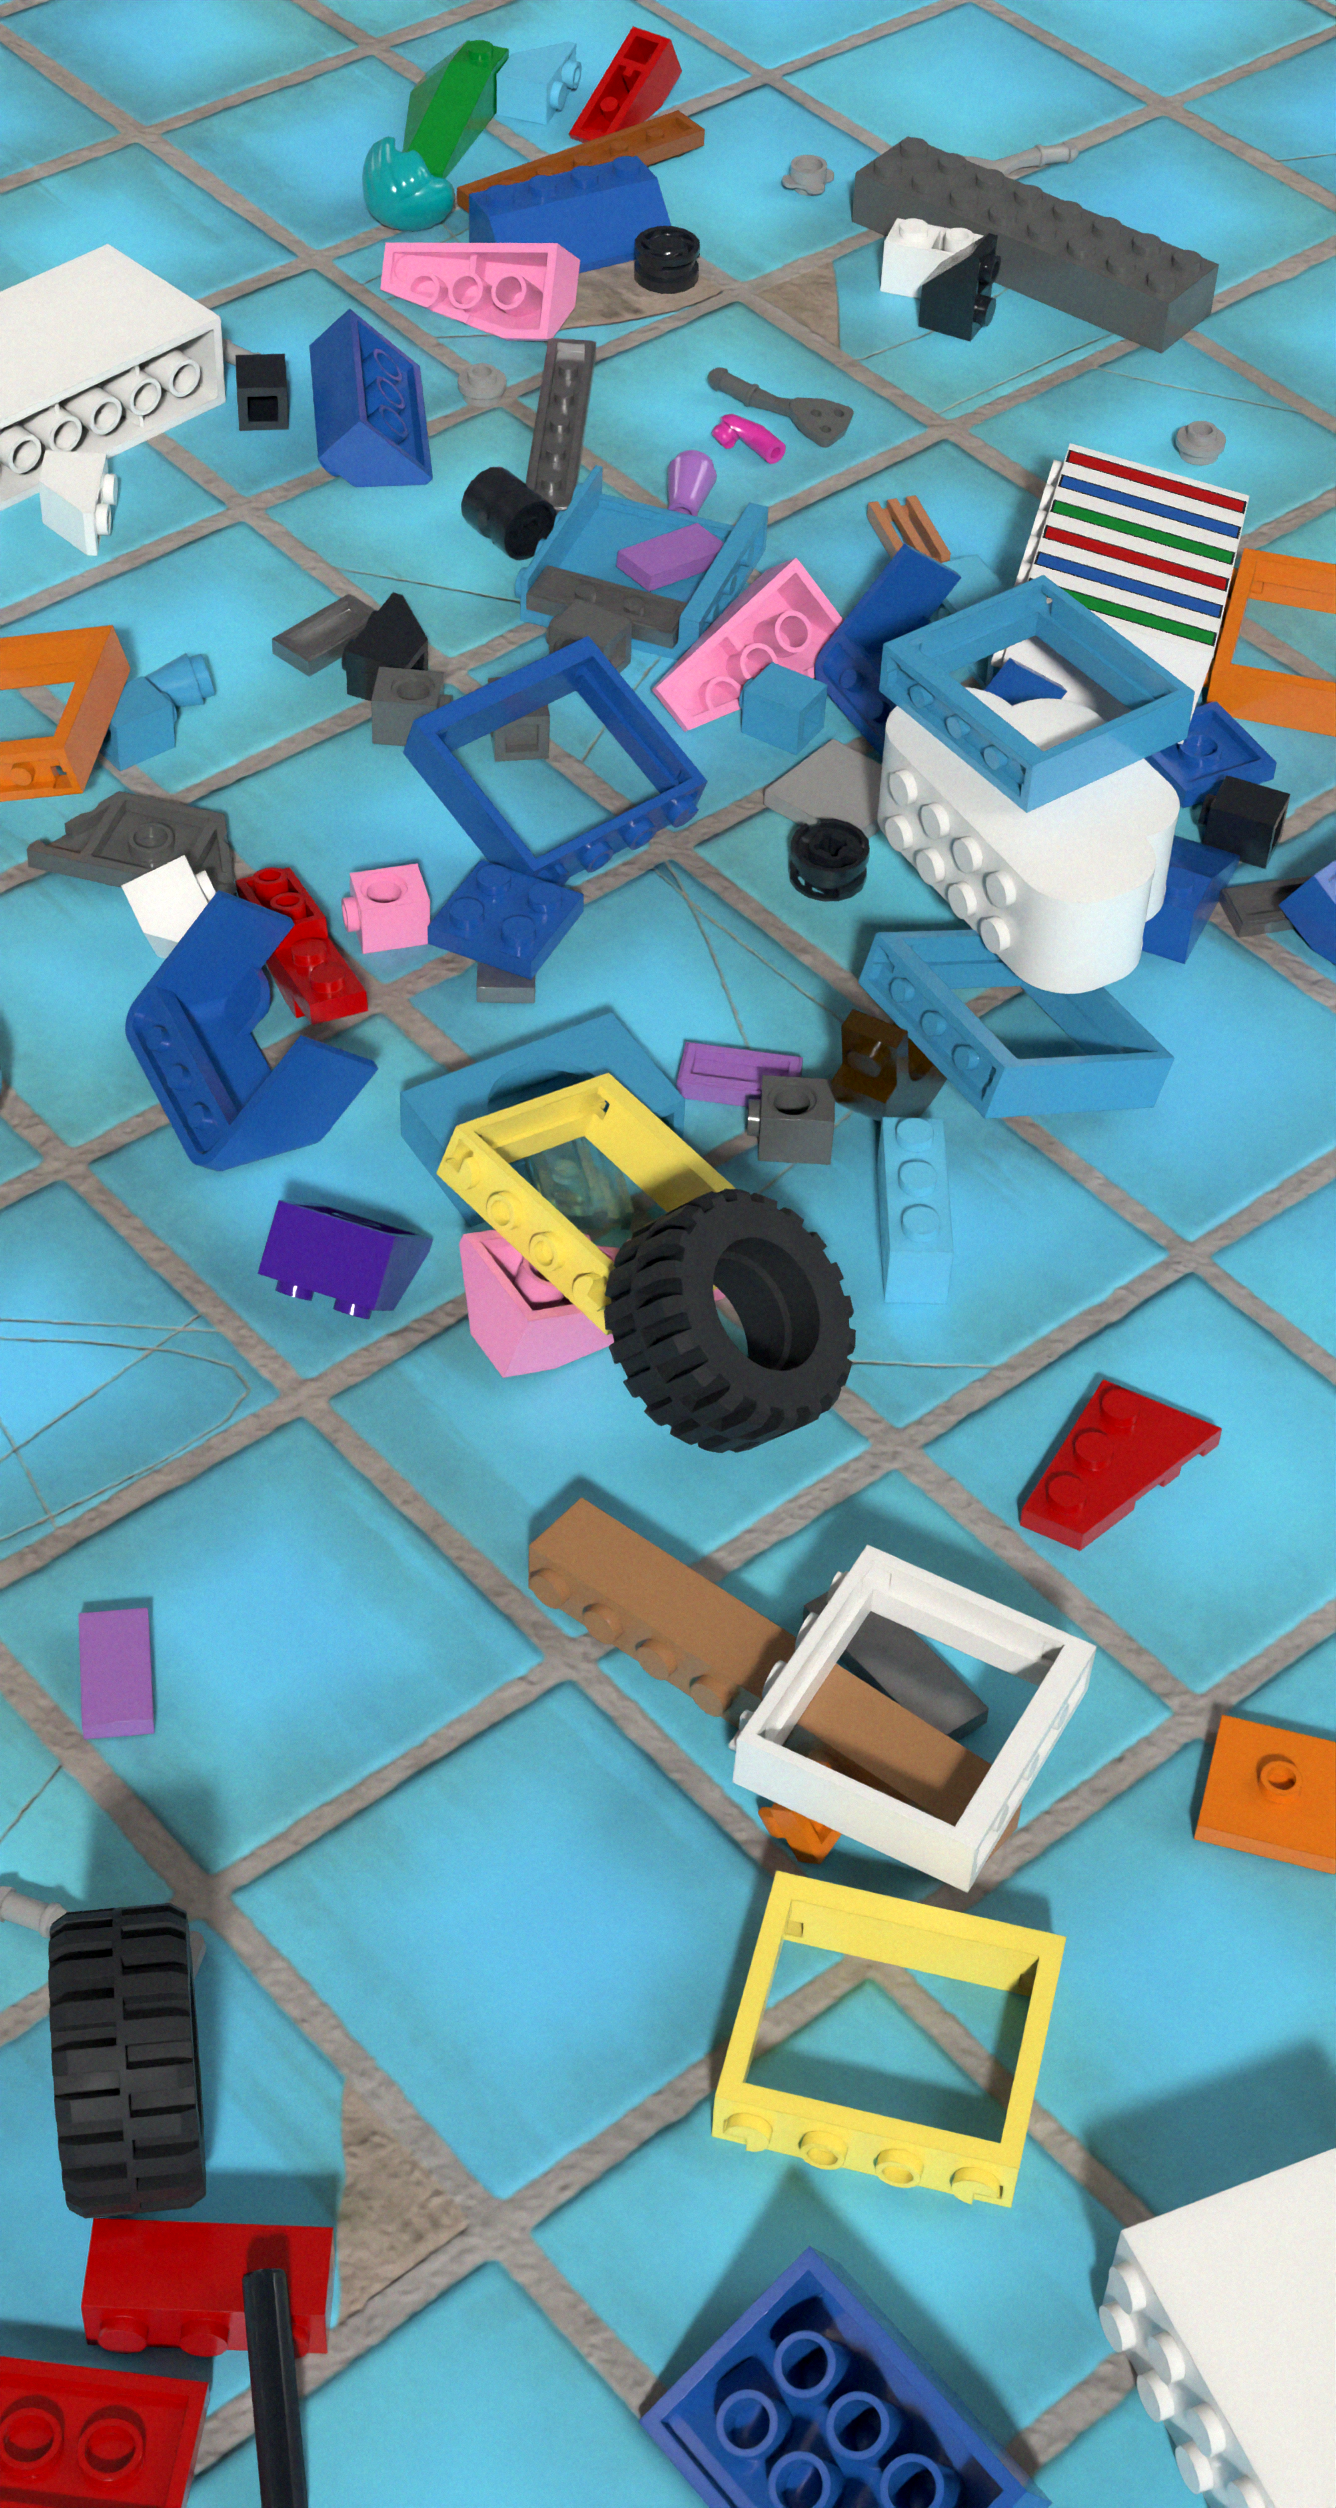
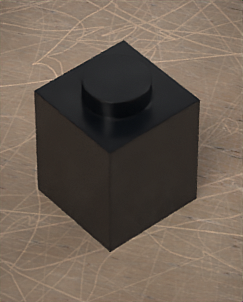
(262, 392)
(1245, 820)

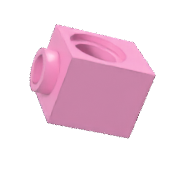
(387, 908)

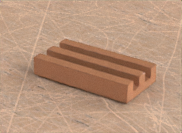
(913, 524)

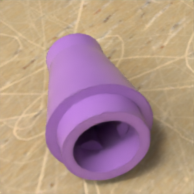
(690, 481)

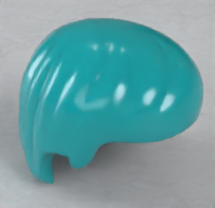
(402, 189)

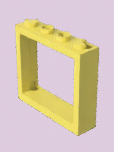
(626, 1134)
(912, 1938)

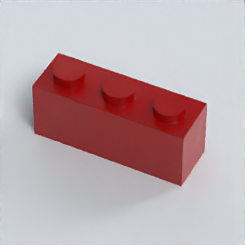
(184, 2283)

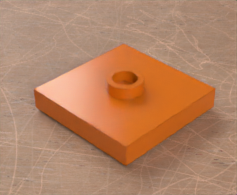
(1271, 1795)

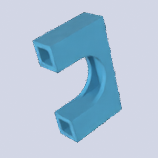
(527, 1072)

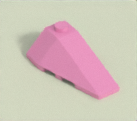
(494, 287)
(774, 620)
(519, 1313)

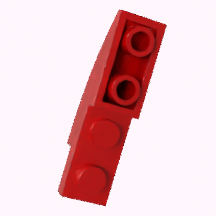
(305, 963)

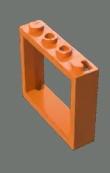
(99, 669)
(1262, 693)

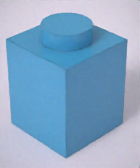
(783, 708)
(139, 725)

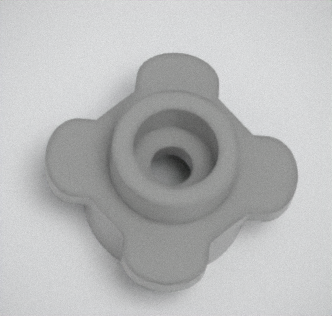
(808, 175)

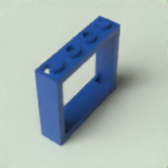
(570, 669)

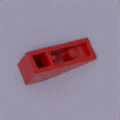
(631, 86)

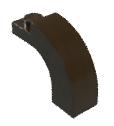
(883, 1070)

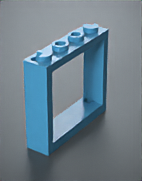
(919, 682)
(913, 983)

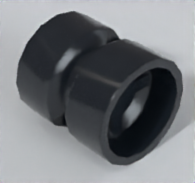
(507, 512)

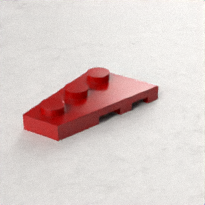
(1110, 1461)

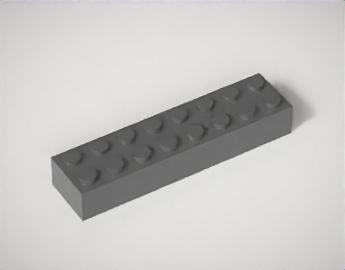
(1045, 244)

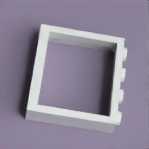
(958, 1619)

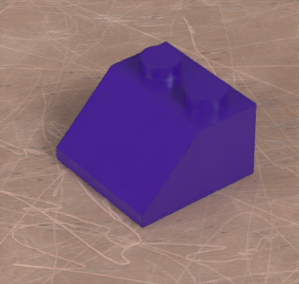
(341, 1257)

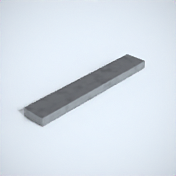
(561, 420)

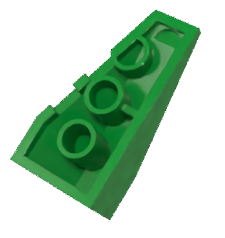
(453, 105)

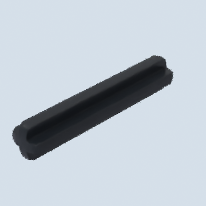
(274, 2389)

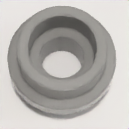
(482, 385)
(1200, 443)

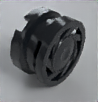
(667, 260)
(829, 859)

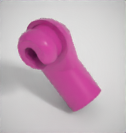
(752, 434)

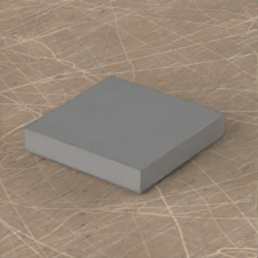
(830, 785)

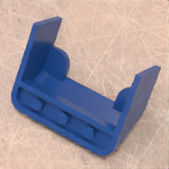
(893, 606)
(200, 1054)

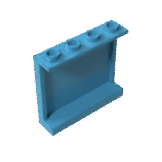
(600, 525)

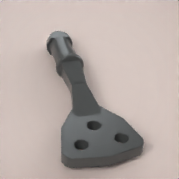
(815, 417)

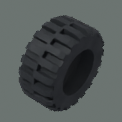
(677, 1345)
(126, 2060)

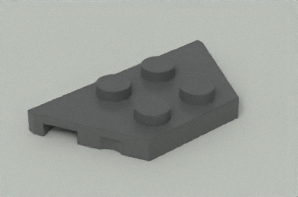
(134, 836)

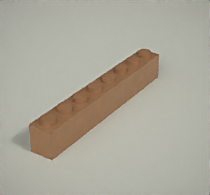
(724, 1652)

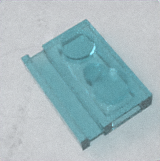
(582, 1184)

